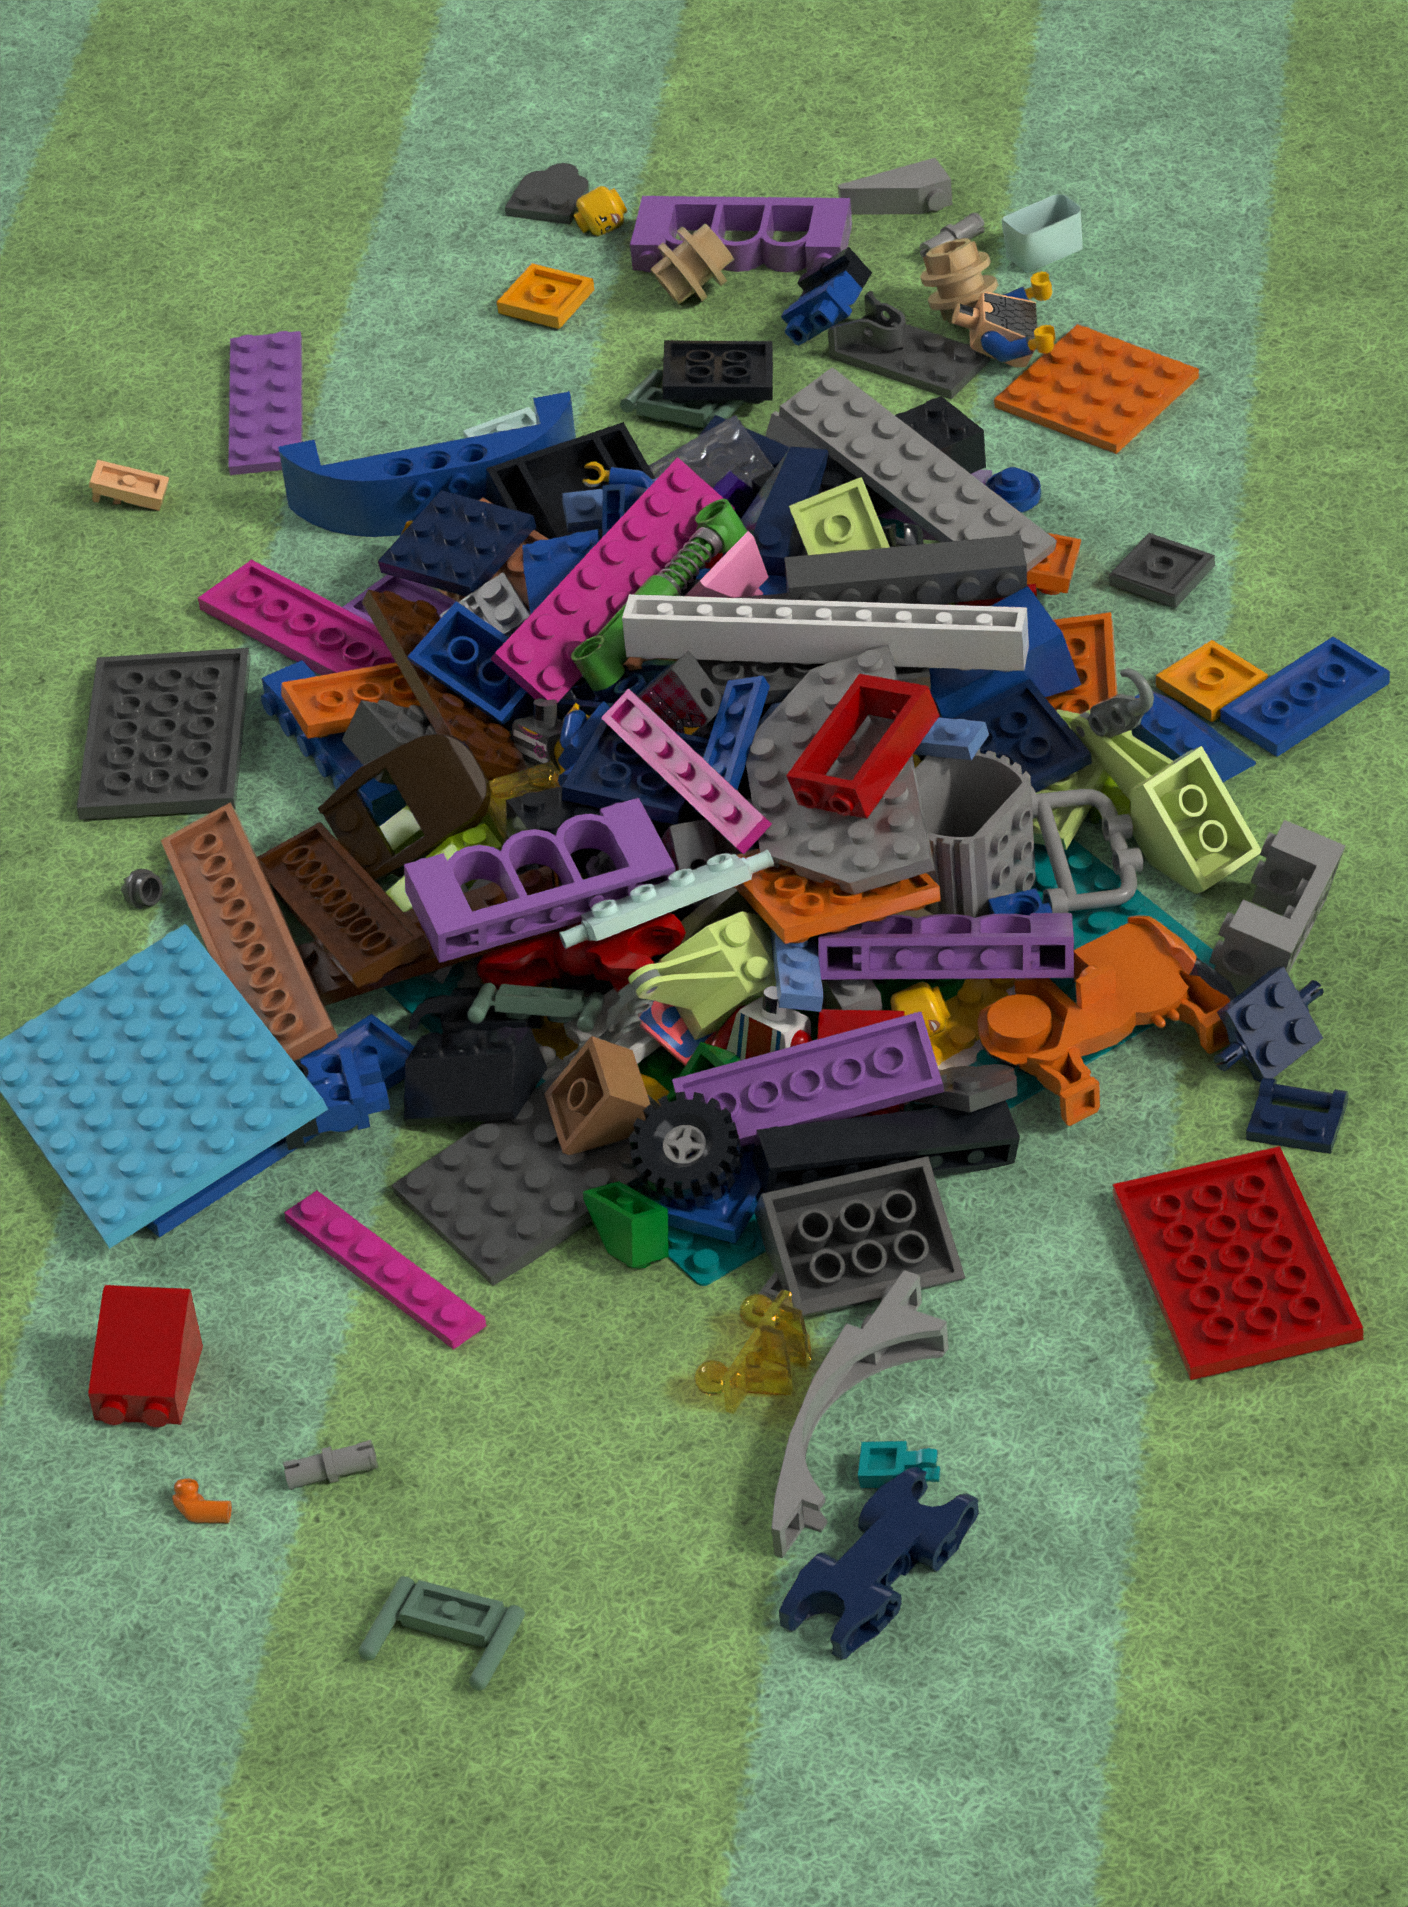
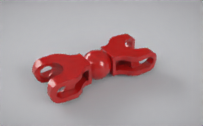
(609, 959)

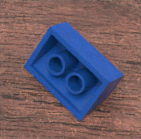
(460, 656)
(1176, 730)

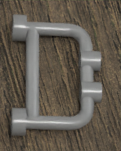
(1115, 830)

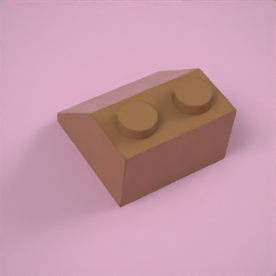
(597, 1097)

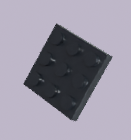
(718, 371)

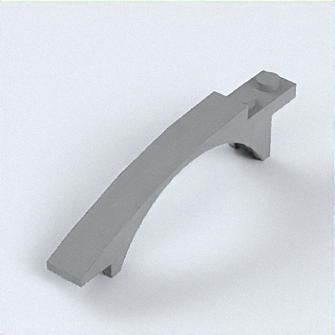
(886, 1339)

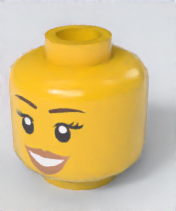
(600, 211)
(924, 999)

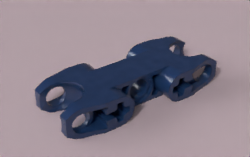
(894, 1540)

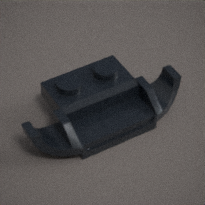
(455, 1010)

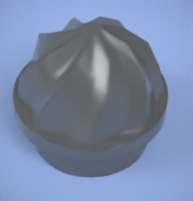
(142, 888)

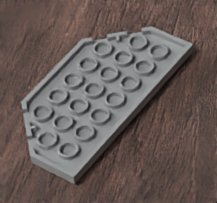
(822, 843)

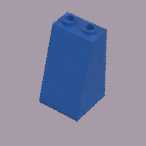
(1046, 665)

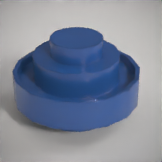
(1016, 487)

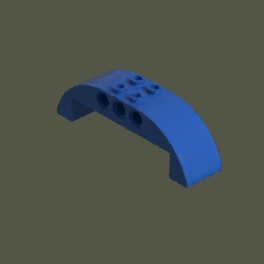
(386, 490)

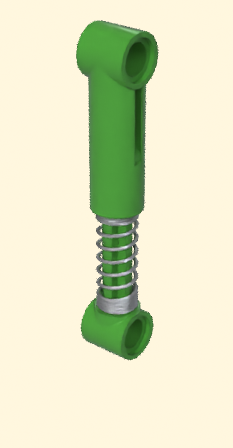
(718, 530)

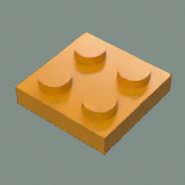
(545, 296)
(1209, 679)

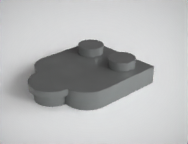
(548, 194)
(974, 1087)

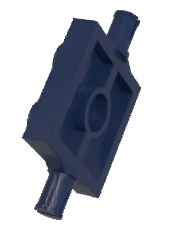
(1269, 1025)

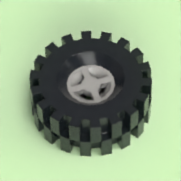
(677, 1130)

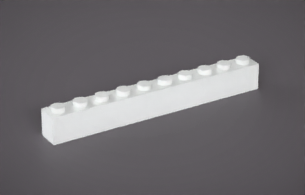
(825, 631)

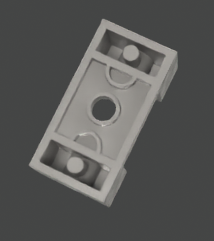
(1290, 882)

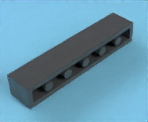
(912, 573)

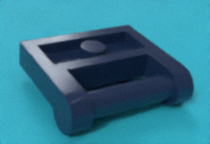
(1296, 1126)

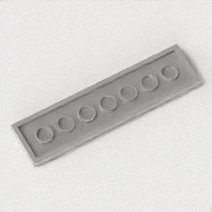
(906, 467)

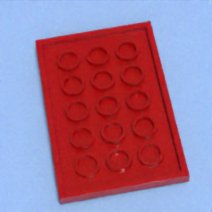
(1237, 1263)

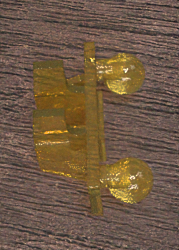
(765, 1358)

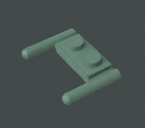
(694, 414)
(524, 1001)
(449, 1615)

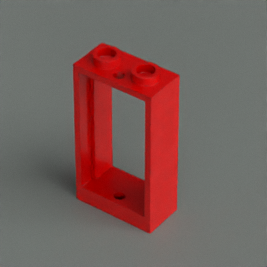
(913, 716)

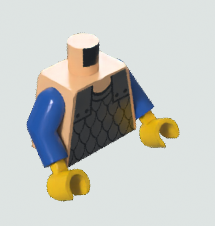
(1007, 323)

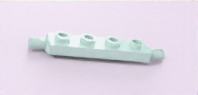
(656, 900)

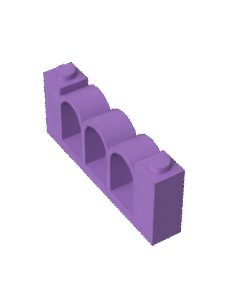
(824, 219)
(456, 931)
(951, 948)

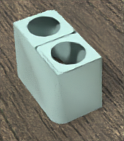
(1043, 232)

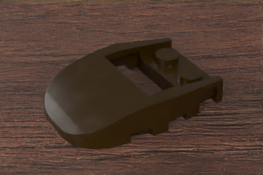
(439, 786)

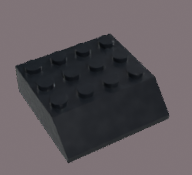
(538, 479)

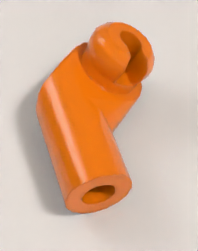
(195, 1507)

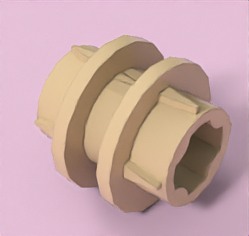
(692, 264)
(957, 274)

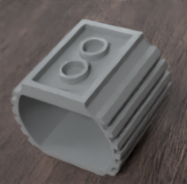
(977, 830)

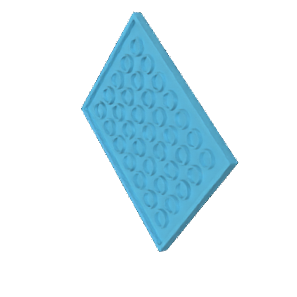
(152, 1085)

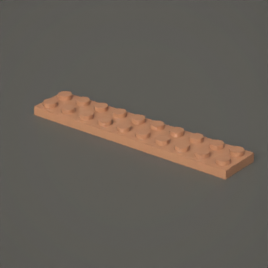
(247, 929)

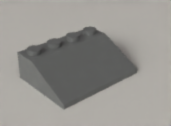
(856, 1234)

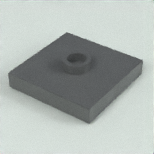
(1162, 570)

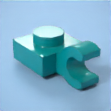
(887, 1459)

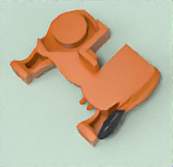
(1121, 982)

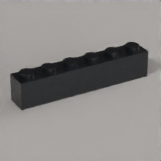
(835, 1148)

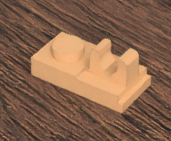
(128, 485)

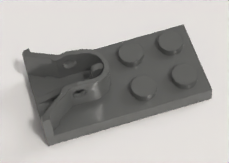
(904, 351)

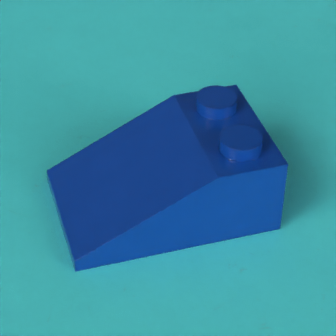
(551, 561)

